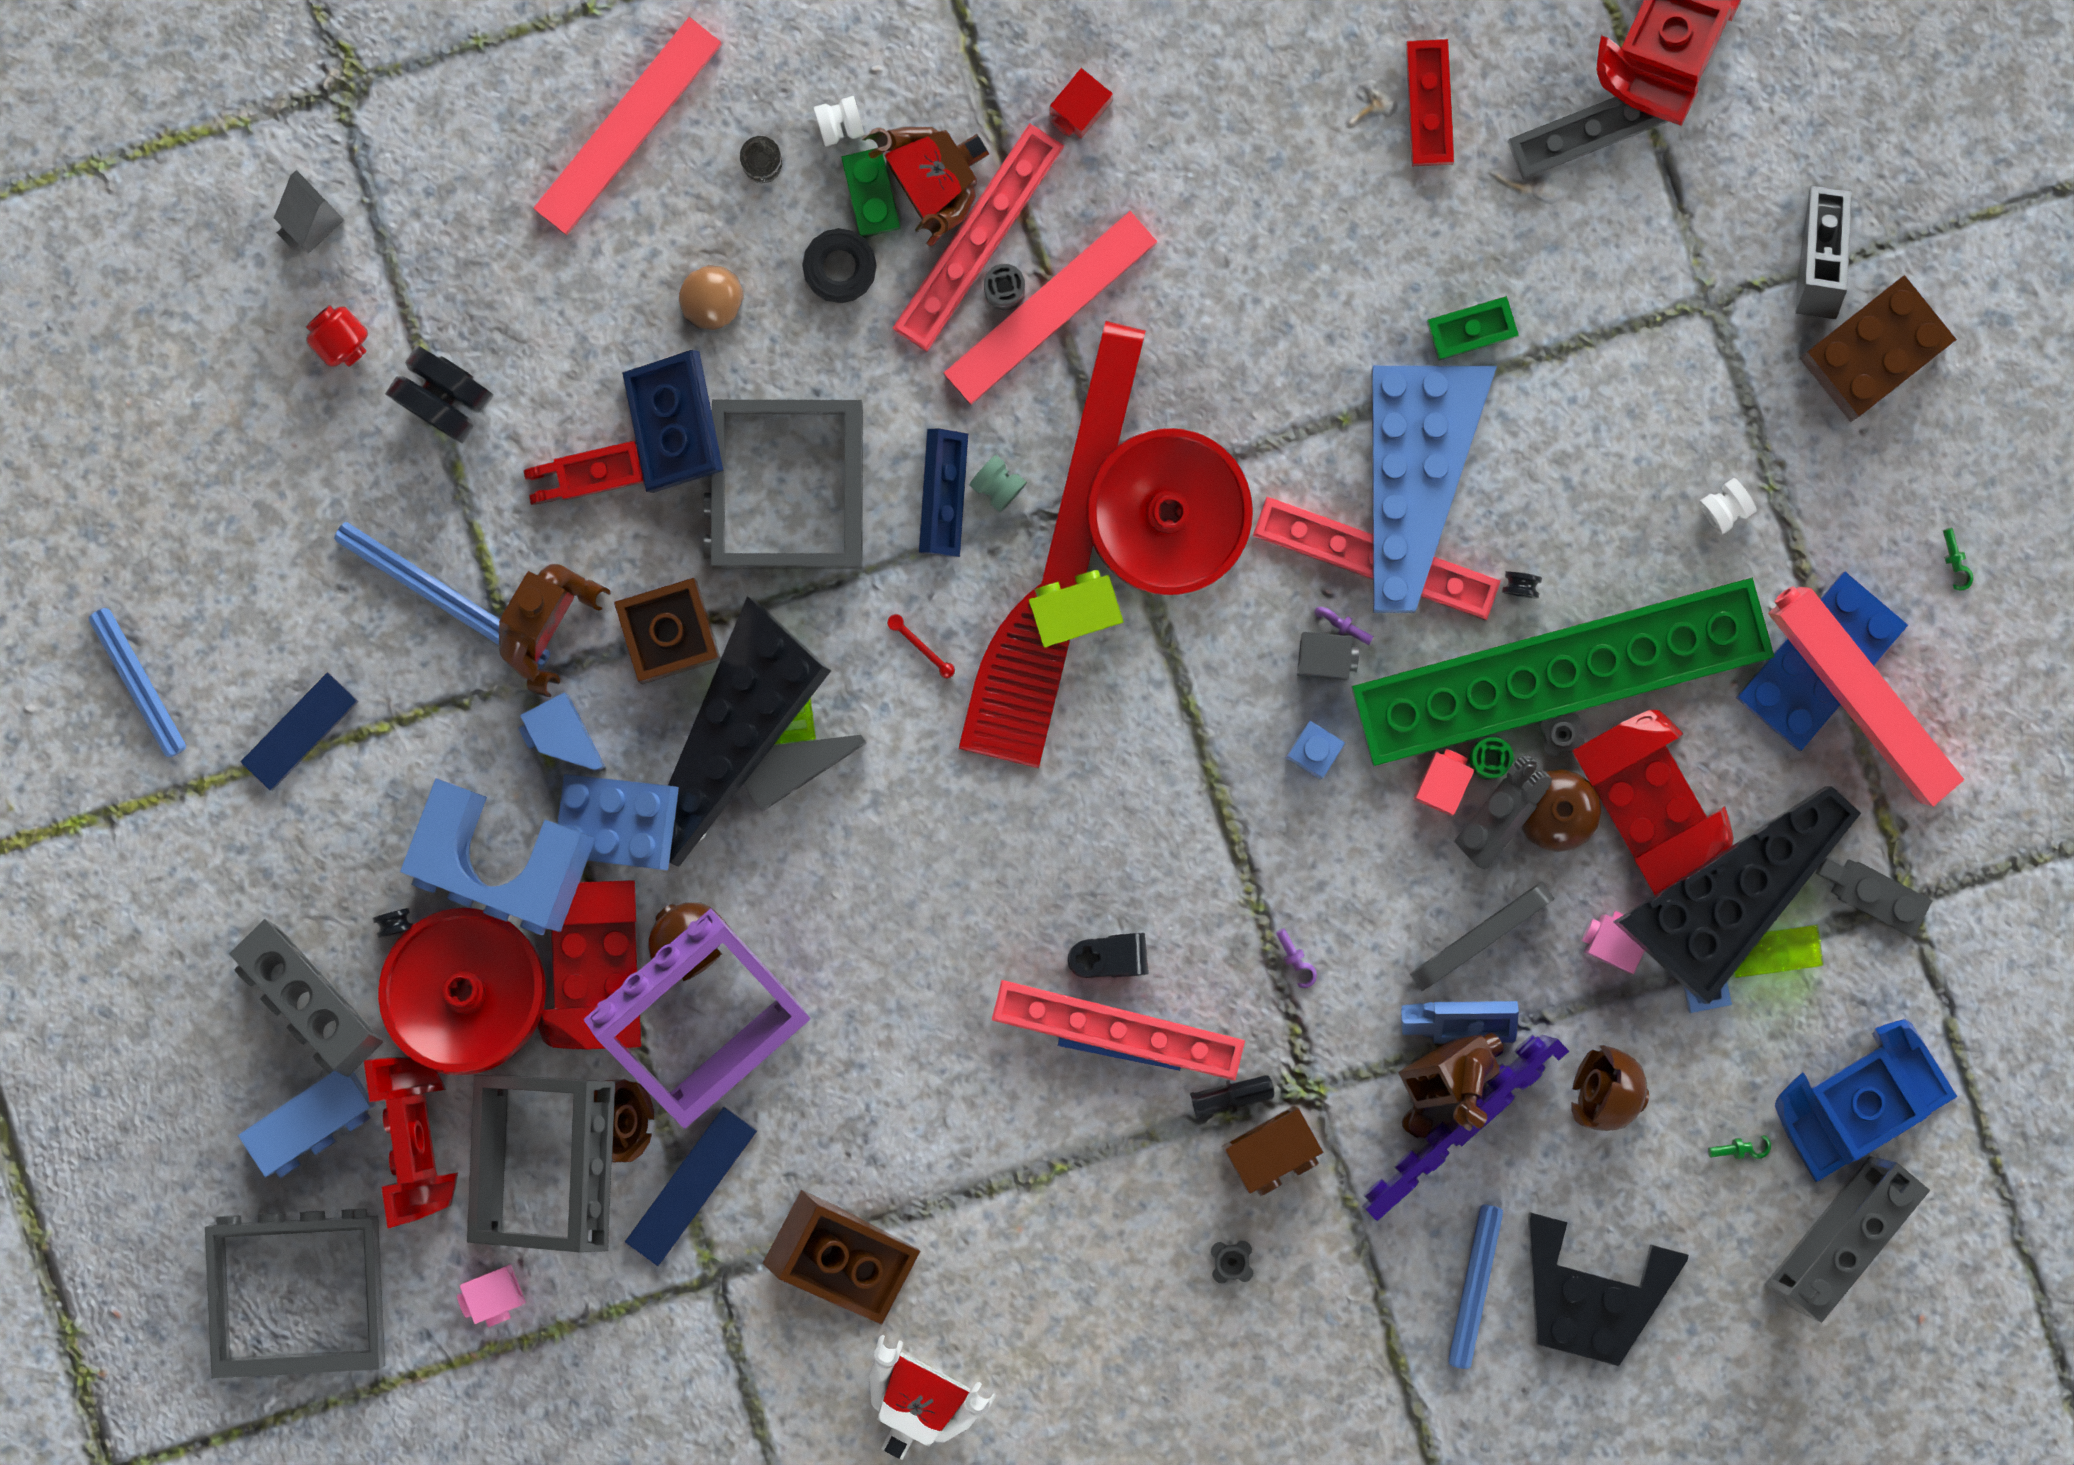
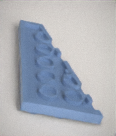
(1419, 449)

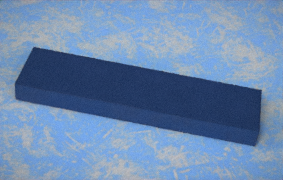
(691, 1186)

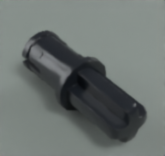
(1232, 1096)

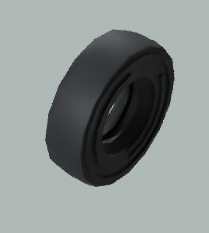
(832, 241)

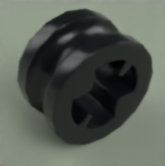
(1522, 584)
(393, 922)

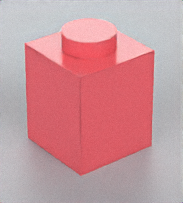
(1444, 782)

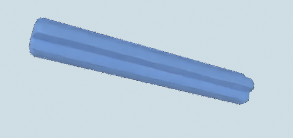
(137, 682)
(1475, 1286)

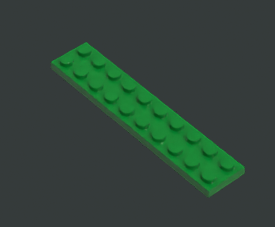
(1562, 671)

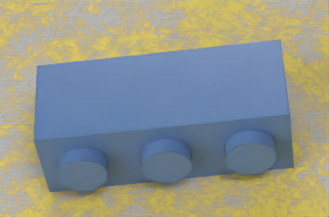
(307, 1123)

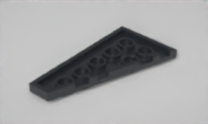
(747, 708)
(1723, 908)

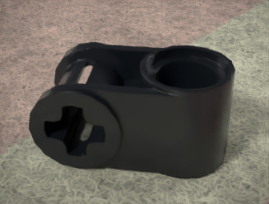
(1117, 956)

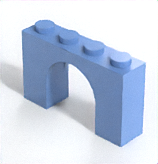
(442, 859)

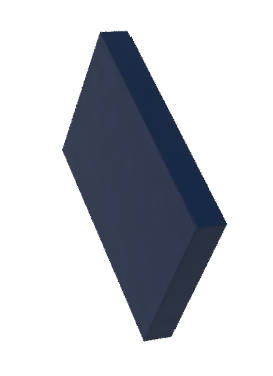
(672, 421)

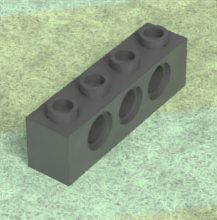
(352, 1038)

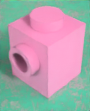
(1612, 944)
(491, 1296)

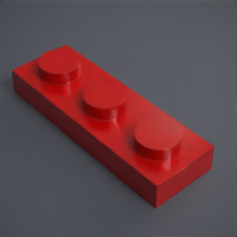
(1429, 102)

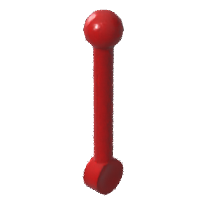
(896, 623)

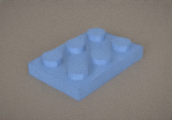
(626, 817)

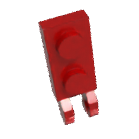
(588, 473)

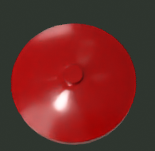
(1169, 511)
(461, 991)

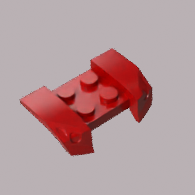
(1664, 55)
(1653, 799)
(591, 962)
(418, 1187)

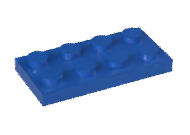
(1787, 689)

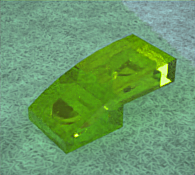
(1784, 951)

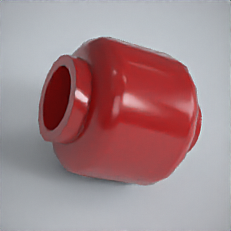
(337, 336)

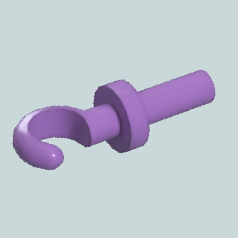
(1343, 625)
(1294, 957)

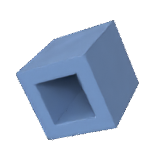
(1315, 750)

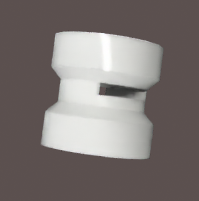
(839, 121)
(1724, 508)

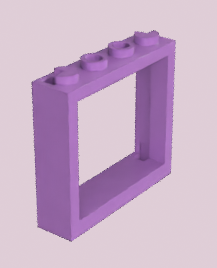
(731, 1061)

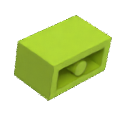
(1075, 609)

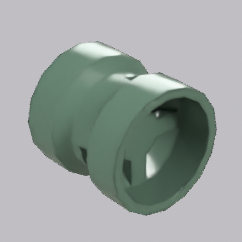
(995, 481)

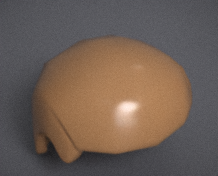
(710, 297)

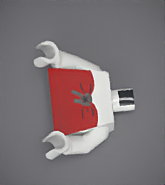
(919, 1401)

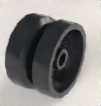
(442, 389)

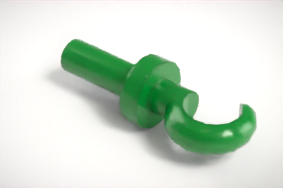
(1955, 558)
(1739, 1149)

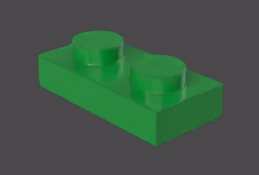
(870, 193)
(1472, 328)

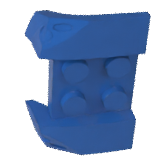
(1863, 1101)

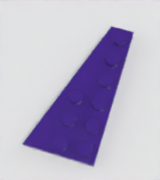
(1495, 1098)

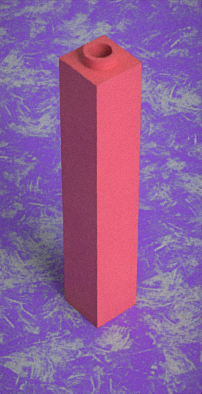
(1865, 695)

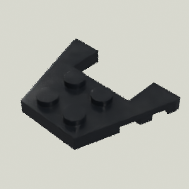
(1587, 1311)

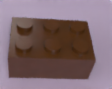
(1877, 348)

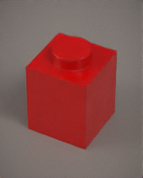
(1079, 104)

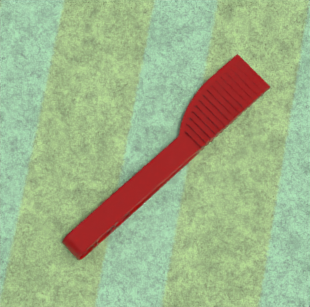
(1018, 675)

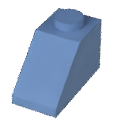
(560, 733)

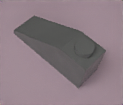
(304, 215)
(1824, 253)
(795, 764)

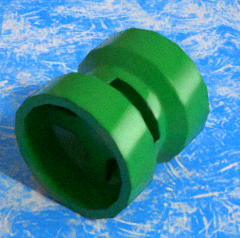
(1486, 761)

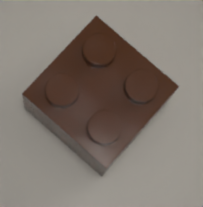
(667, 631)
(1273, 1151)

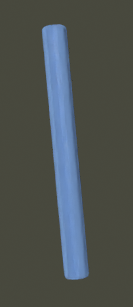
(423, 583)

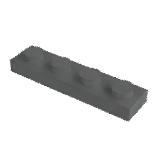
(1578, 135)

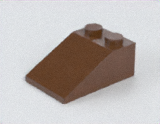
(840, 1257)

